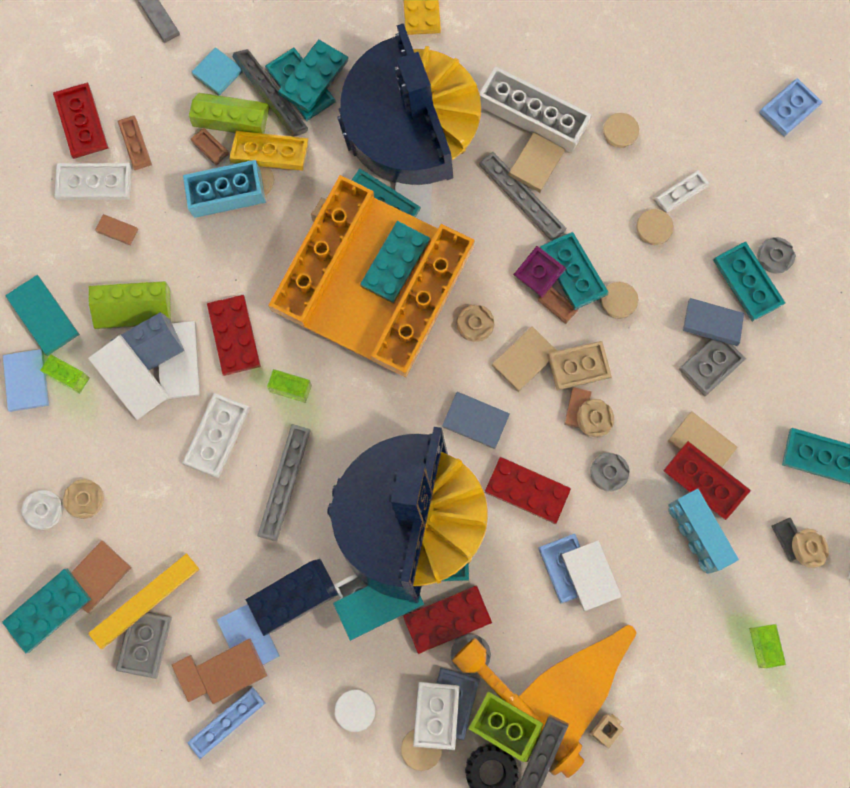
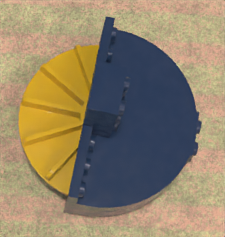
(408, 111)
(408, 514)

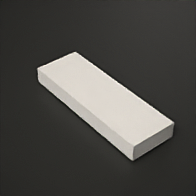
(681, 192)

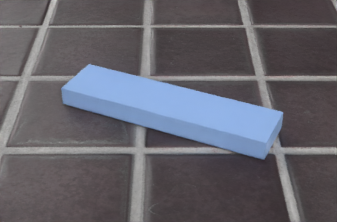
(226, 723)

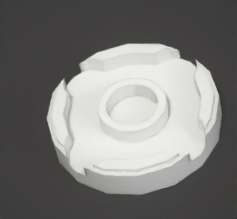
(42, 510)
(355, 710)

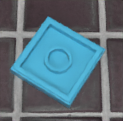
(217, 71)

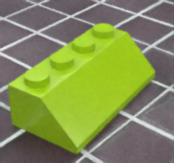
(228, 113)
(128, 303)

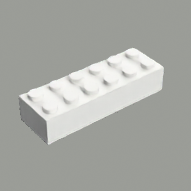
(534, 109)

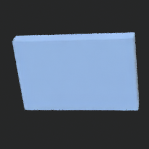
(790, 107)
(24, 381)
(556, 568)
(242, 626)

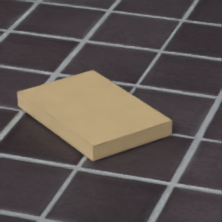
(536, 162)
(524, 358)
(579, 365)
(704, 438)

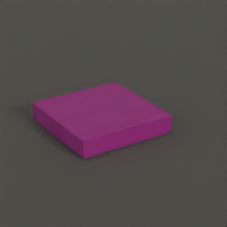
(539, 271)

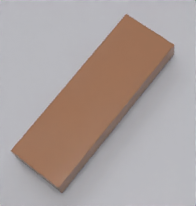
(134, 142)

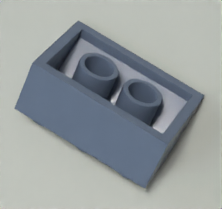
(154, 341)

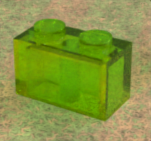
(65, 373)
(289, 386)
(767, 646)

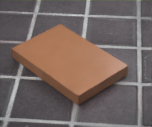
(100, 573)
(231, 671)

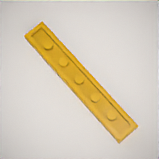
(143, 601)

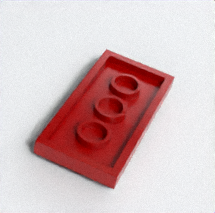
(80, 120)
(233, 335)
(698, 471)
(527, 490)
(447, 619)

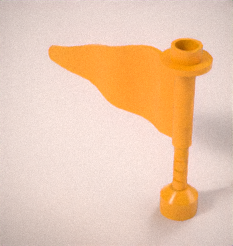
(567, 690)

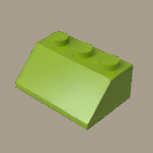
(506, 727)

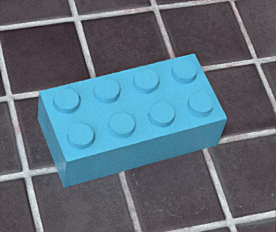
(224, 189)
(702, 532)

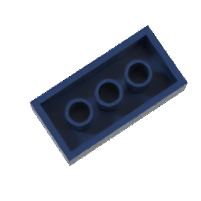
(292, 596)

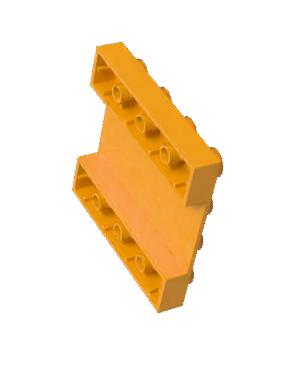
(326, 274)

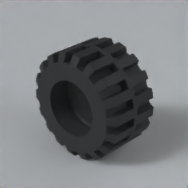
(486, 753)

